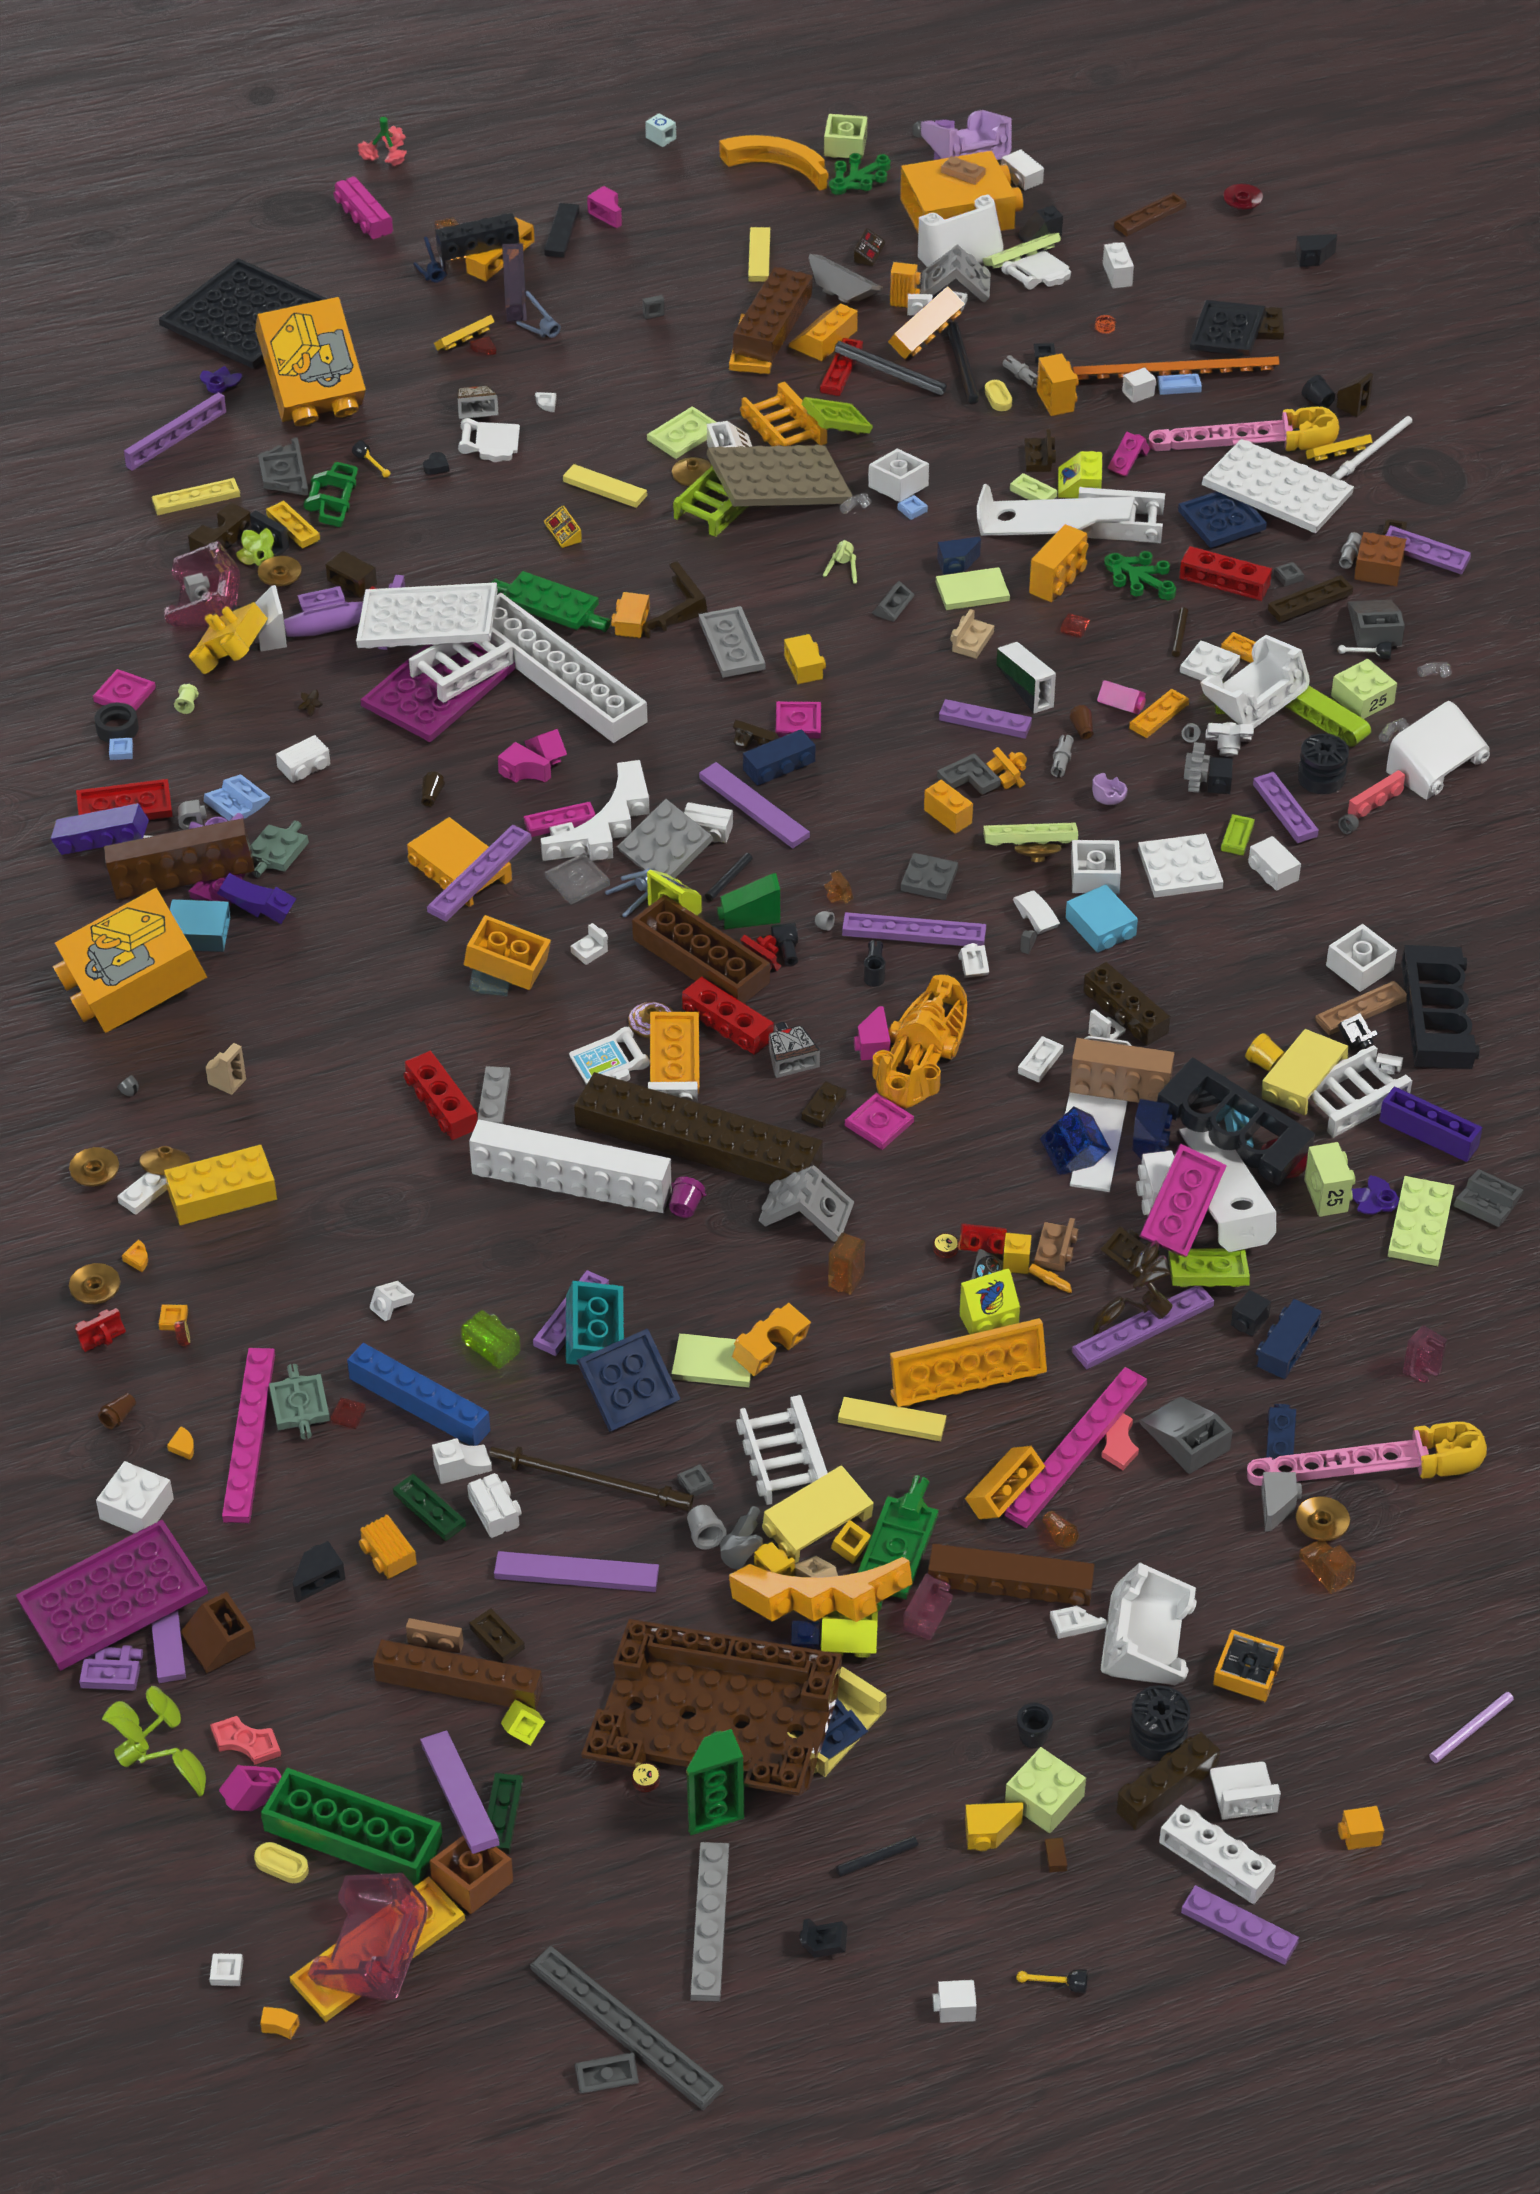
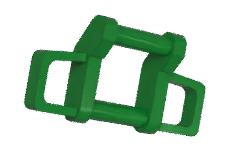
(321, 501)

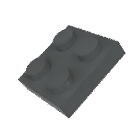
(929, 876)

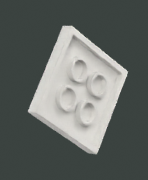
(1180, 865)

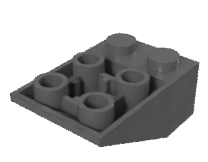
(1376, 622)
(1189, 1433)

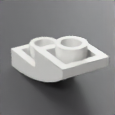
(1037, 910)
(1388, 1063)

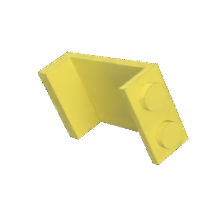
(1302, 1070)
(816, 1511)
(866, 1703)

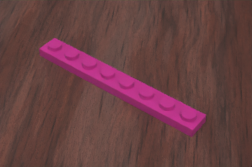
(248, 1436)
(1076, 1446)

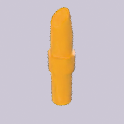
(1050, 1278)

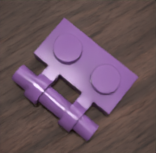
(112, 1674)

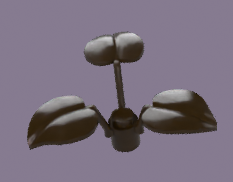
(1153, 1299)

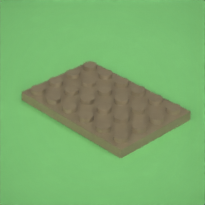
(778, 475)

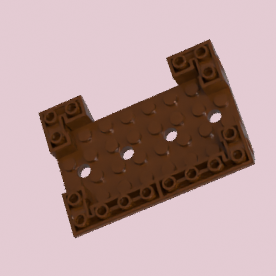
(722, 1683)

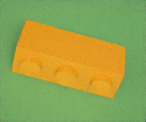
(1005, 1482)

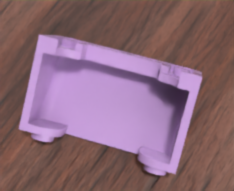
(983, 133)

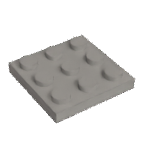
(665, 841)

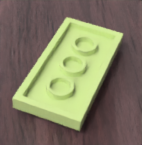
(1421, 1221)

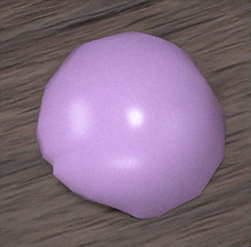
(1108, 791)

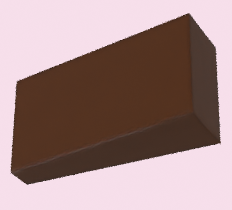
(1056, 1855)

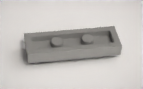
(494, 1094)

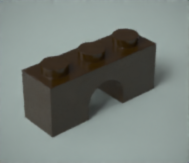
(231, 524)

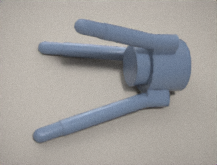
(547, 324)
(640, 882)

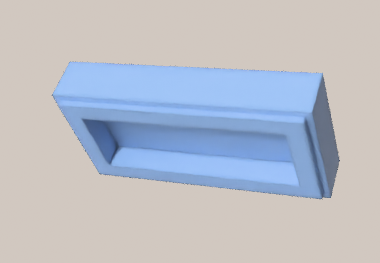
(1179, 384)

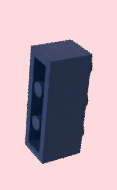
(779, 757)
(1288, 1338)

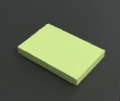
(681, 432)
(972, 588)
(708, 1361)

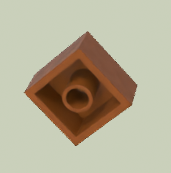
(1380, 559)
(471, 1877)

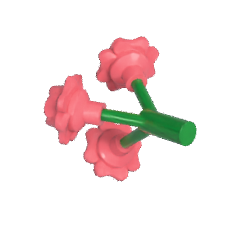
(392, 139)

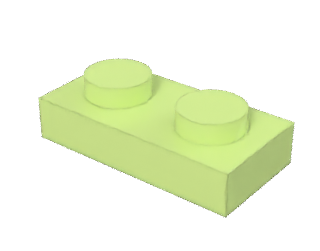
(1032, 488)

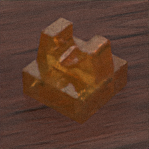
(838, 888)

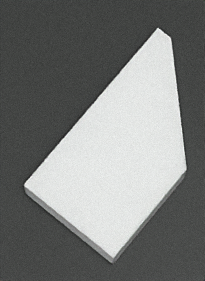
(1075, 1621)

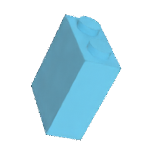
(1101, 918)
(202, 923)

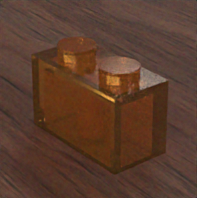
(846, 1263)

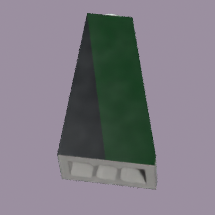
(1028, 676)

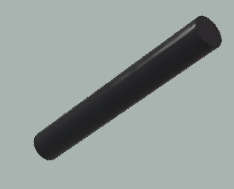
(729, 876)
(876, 1856)

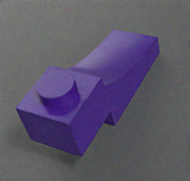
(257, 899)

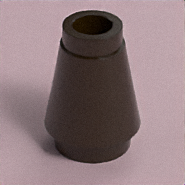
(431, 787)

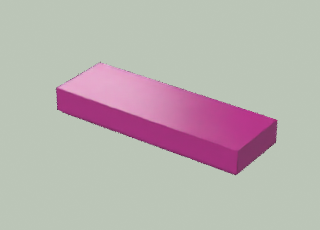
(540, 823)

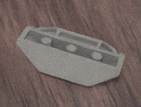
(841, 281)

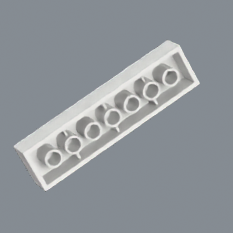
(570, 1166)

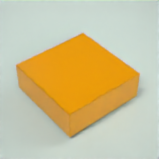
(170, 1314)

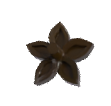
(311, 701)

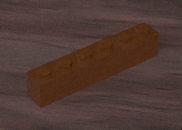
(1012, 1574)
(457, 1675)

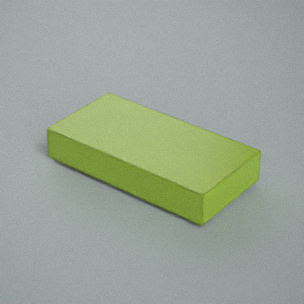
(1237, 834)

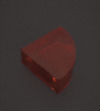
(483, 345)

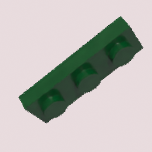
(429, 1507)
(504, 1807)

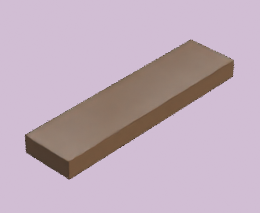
(1366, 1004)

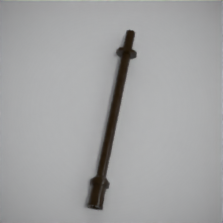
(664, 1496)

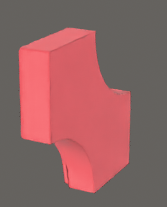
(1119, 1447)
(255, 1743)

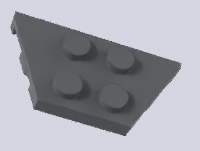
(284, 469)

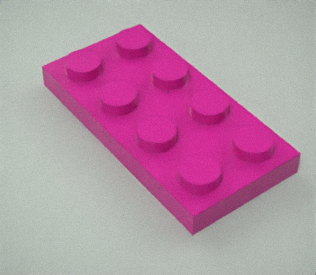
(1183, 1200)

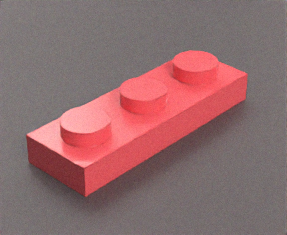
(1377, 795)

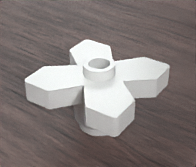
(1229, 736)

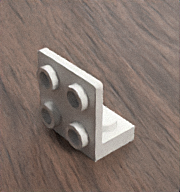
(1244, 1790)

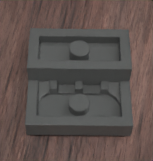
(1488, 1197)

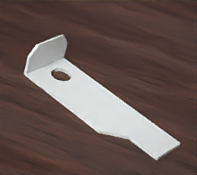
(1048, 515)
(1109, 1117)
(1235, 1227)

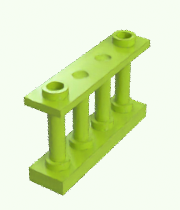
(725, 510)

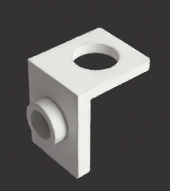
(1100, 1026)

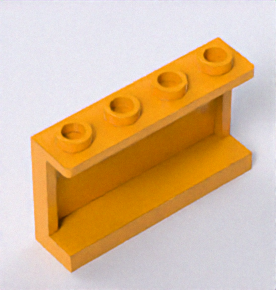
(448, 852)

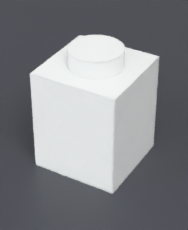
(1139, 385)
(955, 2001)

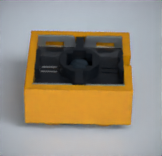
(1248, 1665)

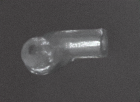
(853, 501)
(1434, 667)
(1390, 728)

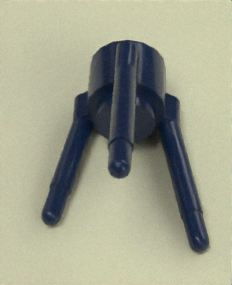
(435, 271)

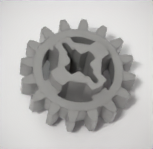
(1196, 767)

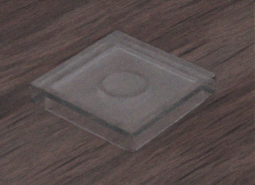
(577, 878)

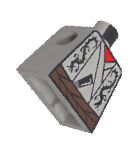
(477, 402)
(792, 1050)

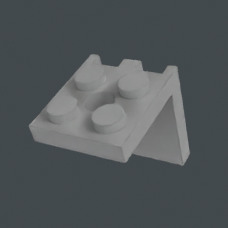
(960, 266)
(807, 1193)

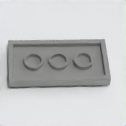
(732, 641)

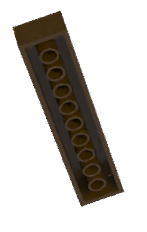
(694, 1130)

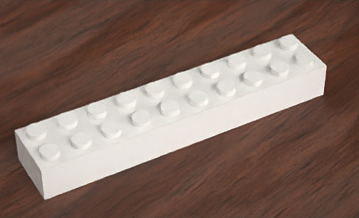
(567, 673)

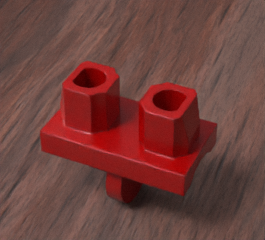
(764, 949)
(982, 1237)
(100, 1329)

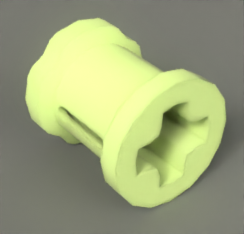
(186, 698)

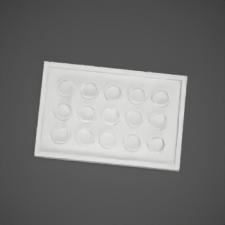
(1278, 485)
(427, 615)

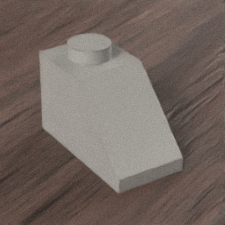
(1279, 1497)

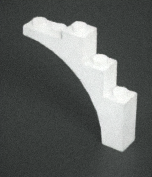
(611, 822)

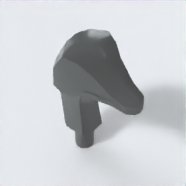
(739, 1545)

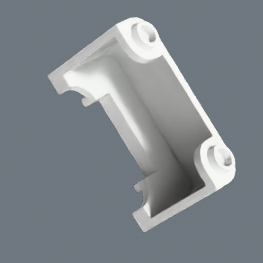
(973, 231)
(1262, 686)
(1435, 748)
(1146, 1627)

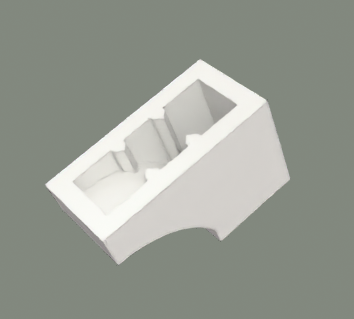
(459, 1461)

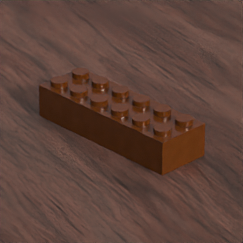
(772, 314)
(179, 858)
(700, 949)

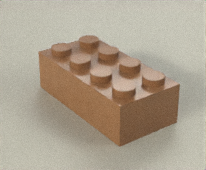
(1119, 1070)

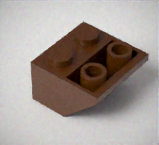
(218, 1633)

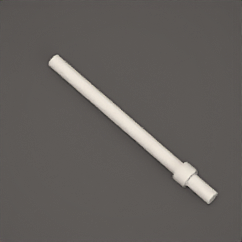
(1349, 466)

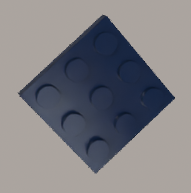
(1221, 518)
(628, 1380)

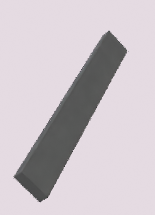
(627, 2028)

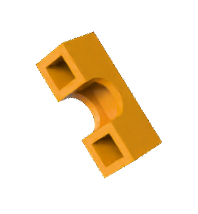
(783, 1326)

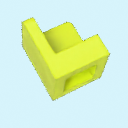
(522, 1722)

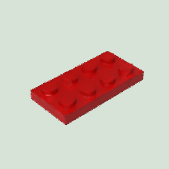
(151, 796)

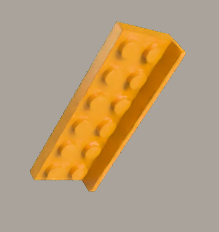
(968, 1362)

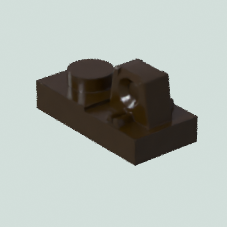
(746, 733)

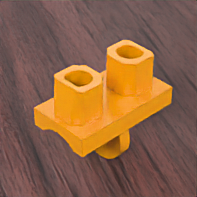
(1010, 766)

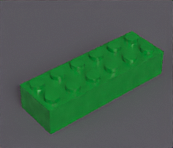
(351, 1826)

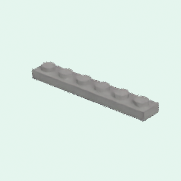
(710, 1922)

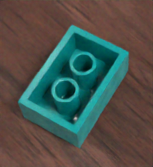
(592, 1318)

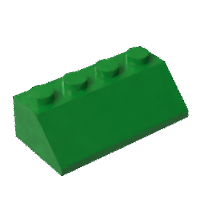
(715, 1783)

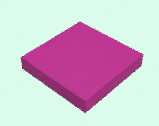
(124, 688)
(797, 716)
(879, 1121)

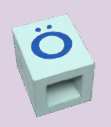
(660, 130)

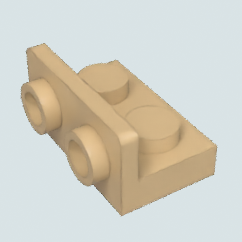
(971, 636)

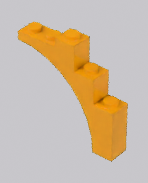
(814, 1598)

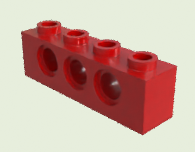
(1225, 573)
(727, 1015)
(440, 1095)

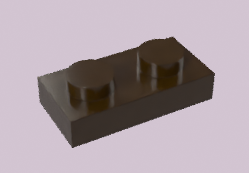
(824, 1104)
(497, 1635)

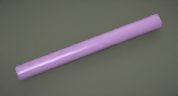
(1471, 1727)

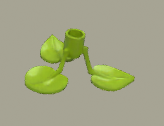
(135, 1748)

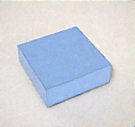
(912, 507)
(120, 748)

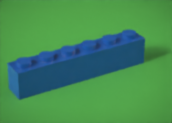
(418, 1395)

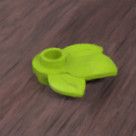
(254, 545)

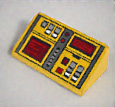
(563, 527)

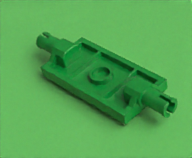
(553, 601)
(902, 1532)

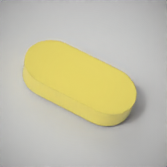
(998, 395)
(281, 1862)

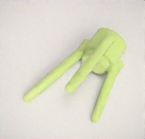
(843, 554)

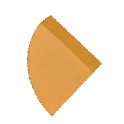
(136, 1256)
(182, 1444)

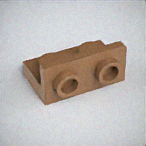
(1055, 1245)

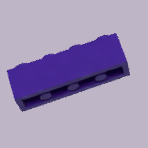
(99, 829)
(1430, 1124)

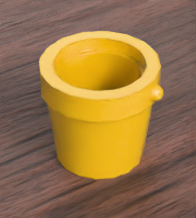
(1264, 1052)

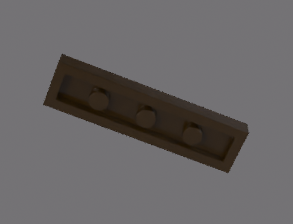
(1310, 598)

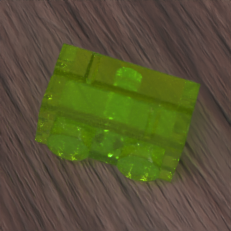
(491, 1338)

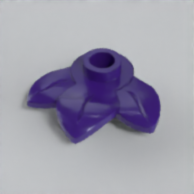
(219, 380)
(1376, 1197)

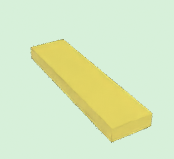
(759, 254)
(605, 485)
(195, 496)
(892, 1419)

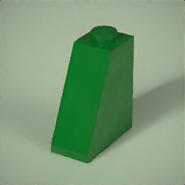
(751, 904)

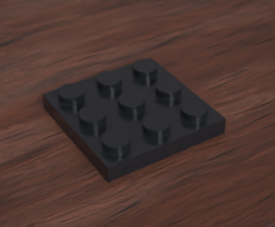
(1227, 327)

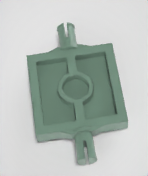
(277, 847)
(299, 1401)

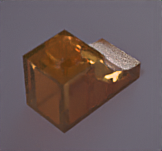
(1329, 1564)

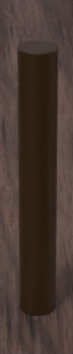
(1180, 629)

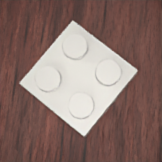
(1208, 661)

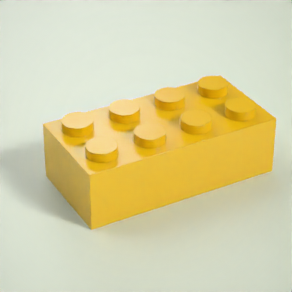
(220, 1184)

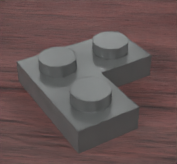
(970, 770)

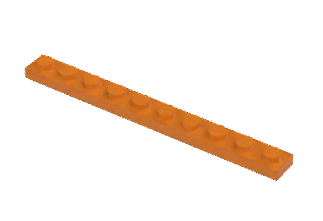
(1183, 367)

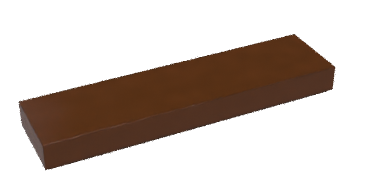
(1150, 214)

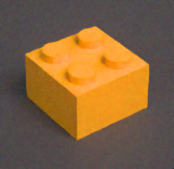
(1057, 384)

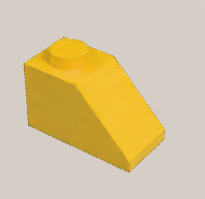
(991, 1824)

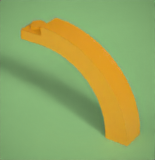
(775, 150)

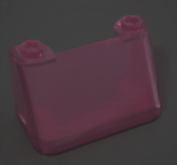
(223, 580)
(375, 1938)

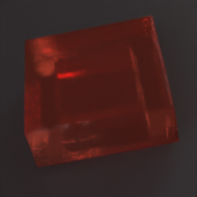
(1074, 625)
(348, 1413)

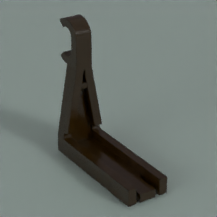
(684, 611)

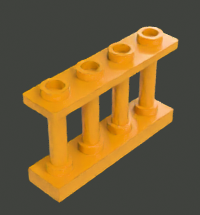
(792, 407)

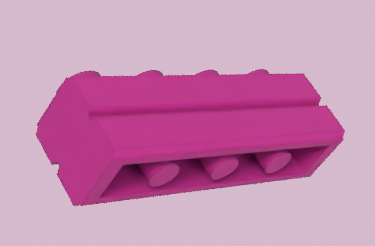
(363, 208)

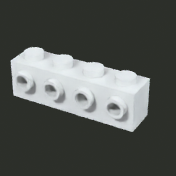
(1217, 1854)

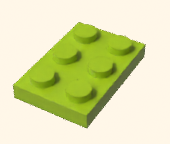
(836, 415)
(1209, 1268)

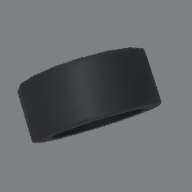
(116, 711)

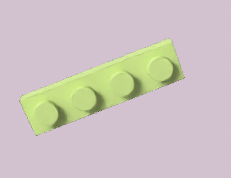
(1028, 248)
(1025, 833)

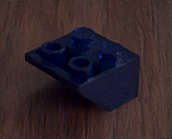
(1151, 1127)
(1075, 1142)

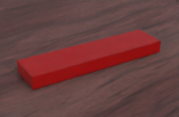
(839, 371)

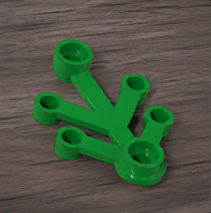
(840, 185)
(1116, 563)

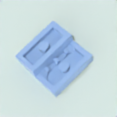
(235, 797)

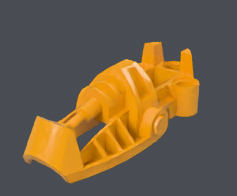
(925, 1034)

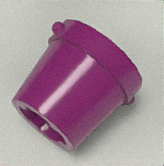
(686, 1196)

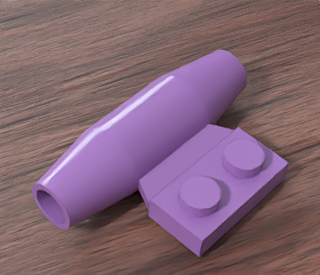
(323, 613)

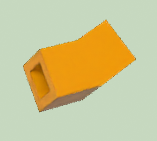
(279, 2022)

